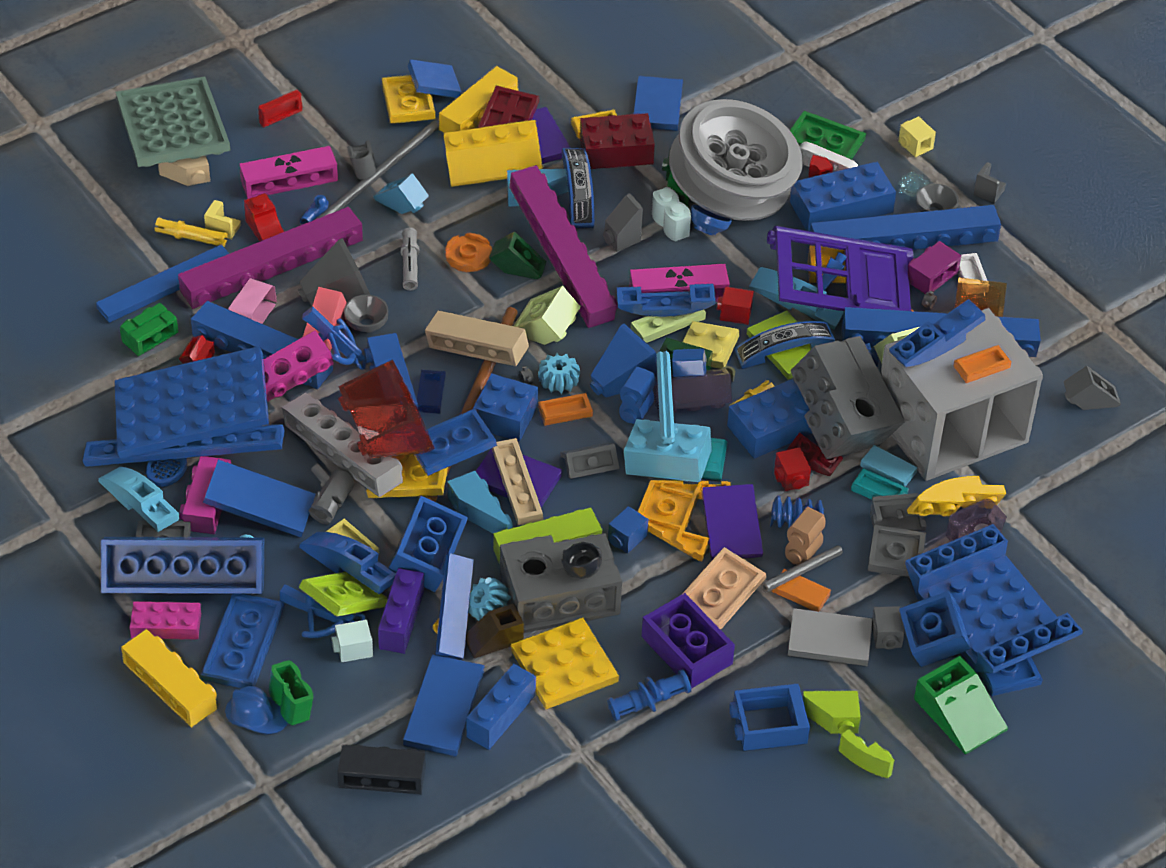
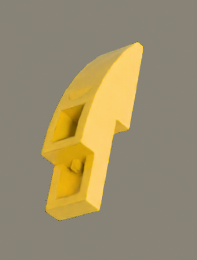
(954, 493)

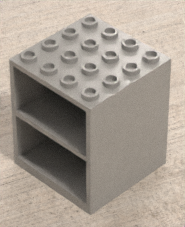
(959, 421)

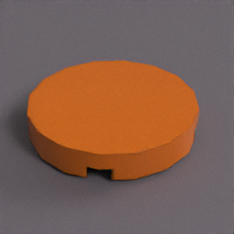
(468, 252)

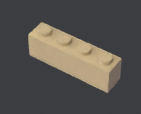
(477, 338)

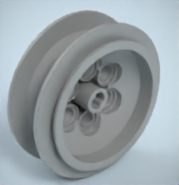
(735, 159)

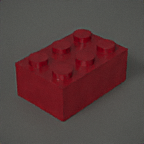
(617, 140)

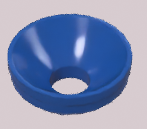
(707, 221)

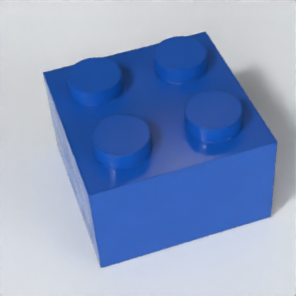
(507, 406)
(935, 628)

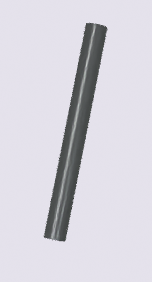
(801, 569)

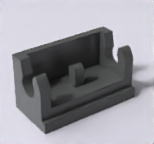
(892, 512)

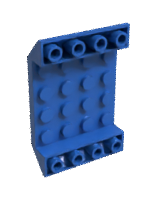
(996, 602)

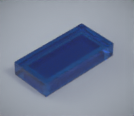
(431, 391)

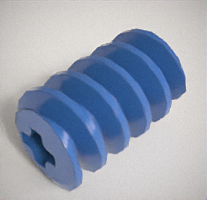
(790, 512)

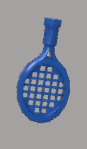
(172, 478)

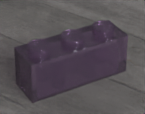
(699, 391)

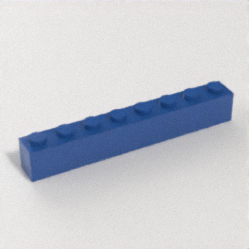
(920, 229)
(877, 324)

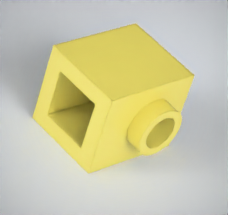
(916, 136)

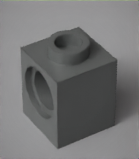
(887, 627)

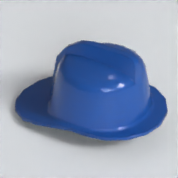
(255, 711)

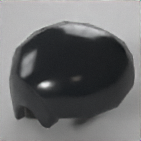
(582, 560)

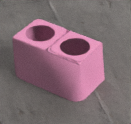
(251, 303)

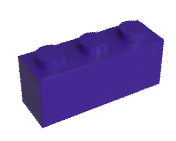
(401, 610)

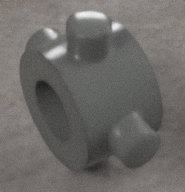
(929, 300)
(526, 375)

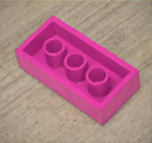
(166, 619)

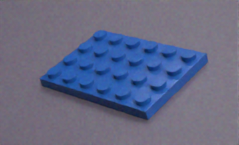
(190, 402)

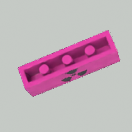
(289, 172)
(679, 278)

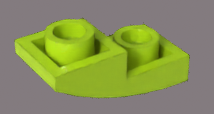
(871, 758)

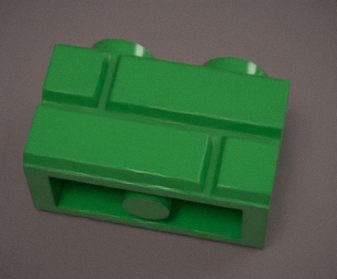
(148, 329)

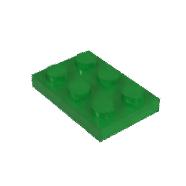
(827, 134)

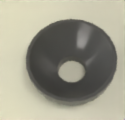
(936, 196)
(366, 307)

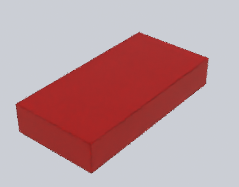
(280, 108)

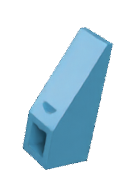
(472, 499)

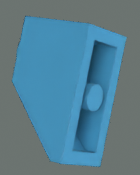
(402, 195)

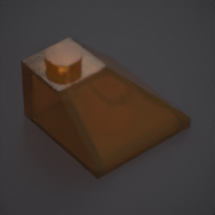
(982, 293)

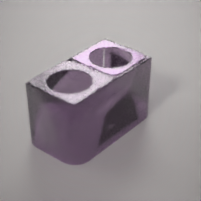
(979, 513)

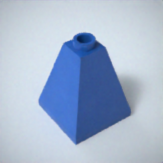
(619, 360)

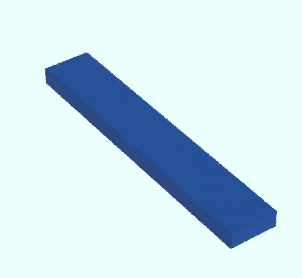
(153, 287)

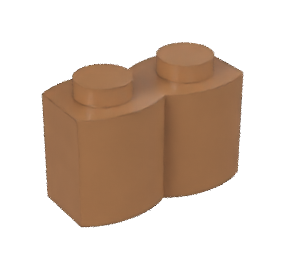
(805, 536)

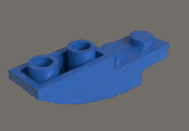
(938, 338)
(349, 555)

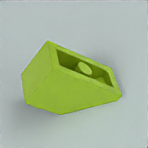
(833, 710)

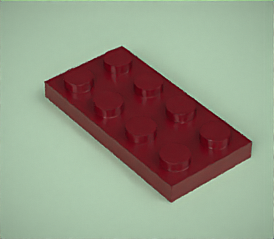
(508, 107)

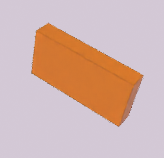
(982, 364)
(565, 409)
(804, 592)

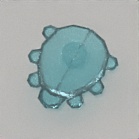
(912, 183)

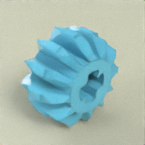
(559, 373)
(487, 596)

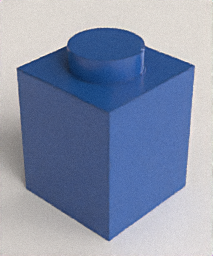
(627, 529)

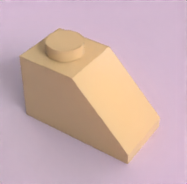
(186, 171)

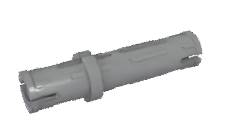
(409, 240)

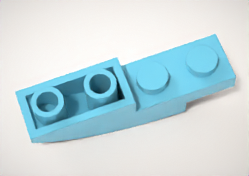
(140, 494)

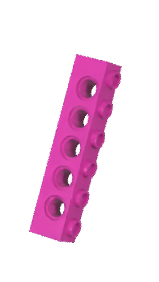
(290, 361)

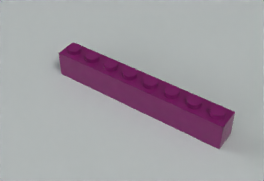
(563, 246)
(269, 257)

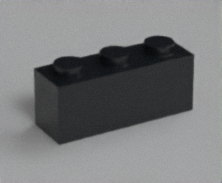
(381, 769)

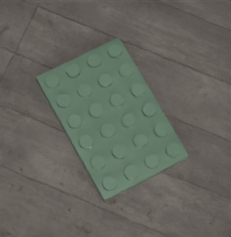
(172, 122)

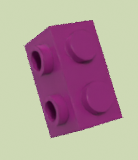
(933, 267)

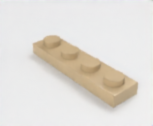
(517, 482)

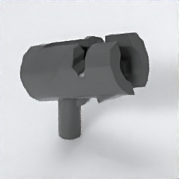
(332, 494)

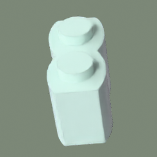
(671, 214)

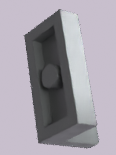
(590, 460)

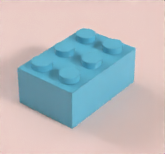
(677, 461)

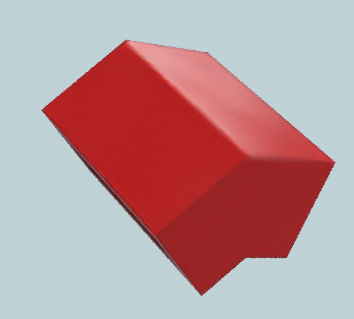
(819, 166)
(197, 349)

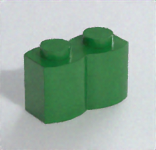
(290, 692)

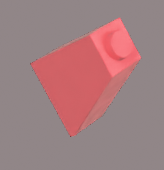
(331, 306)

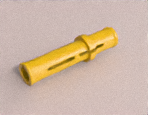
(182, 230)

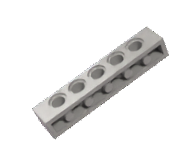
(338, 443)

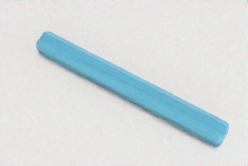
(665, 398)

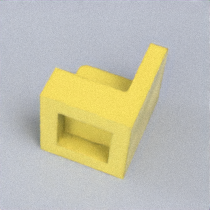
(217, 221)

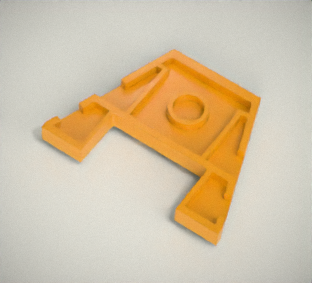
(669, 509)

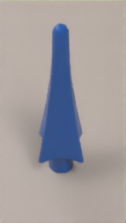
(833, 264)

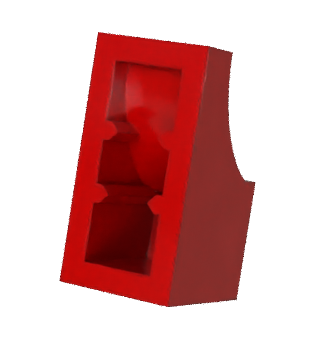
(262, 217)

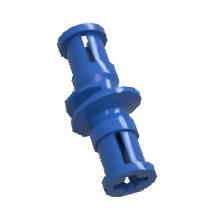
(649, 694)

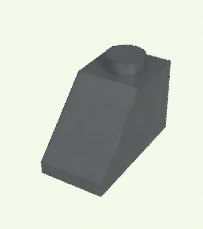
(624, 224)
(1090, 390)

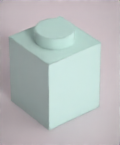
(353, 641)

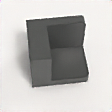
(988, 187)

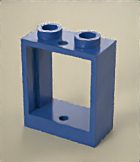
(770, 698)

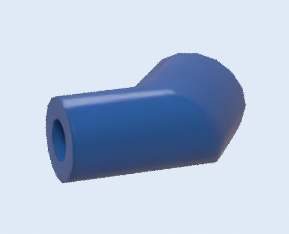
(317, 208)

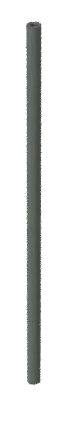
(383, 168)

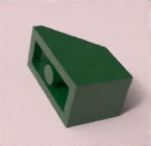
(517, 257)

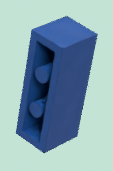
(501, 706)

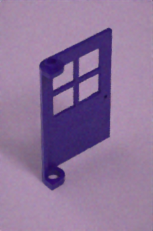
(873, 273)

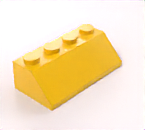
(490, 151)

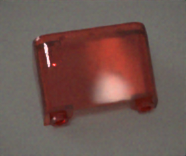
(385, 414)

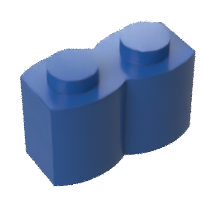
(637, 395)

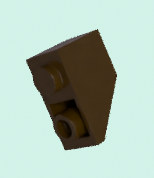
(495, 631)

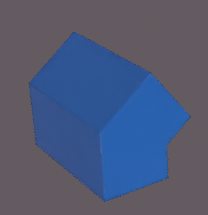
(689, 362)

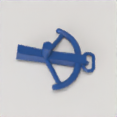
(338, 340)
(305, 602)

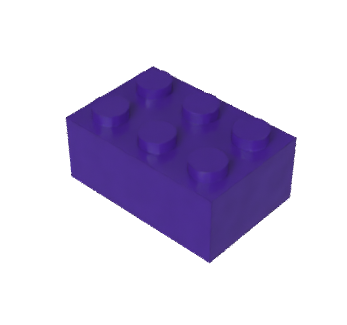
(687, 639)

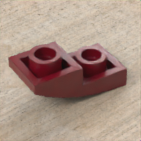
(815, 456)

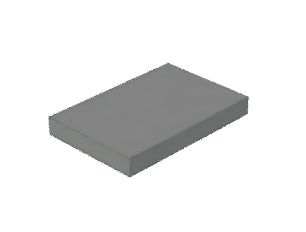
(830, 637)

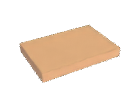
(724, 586)

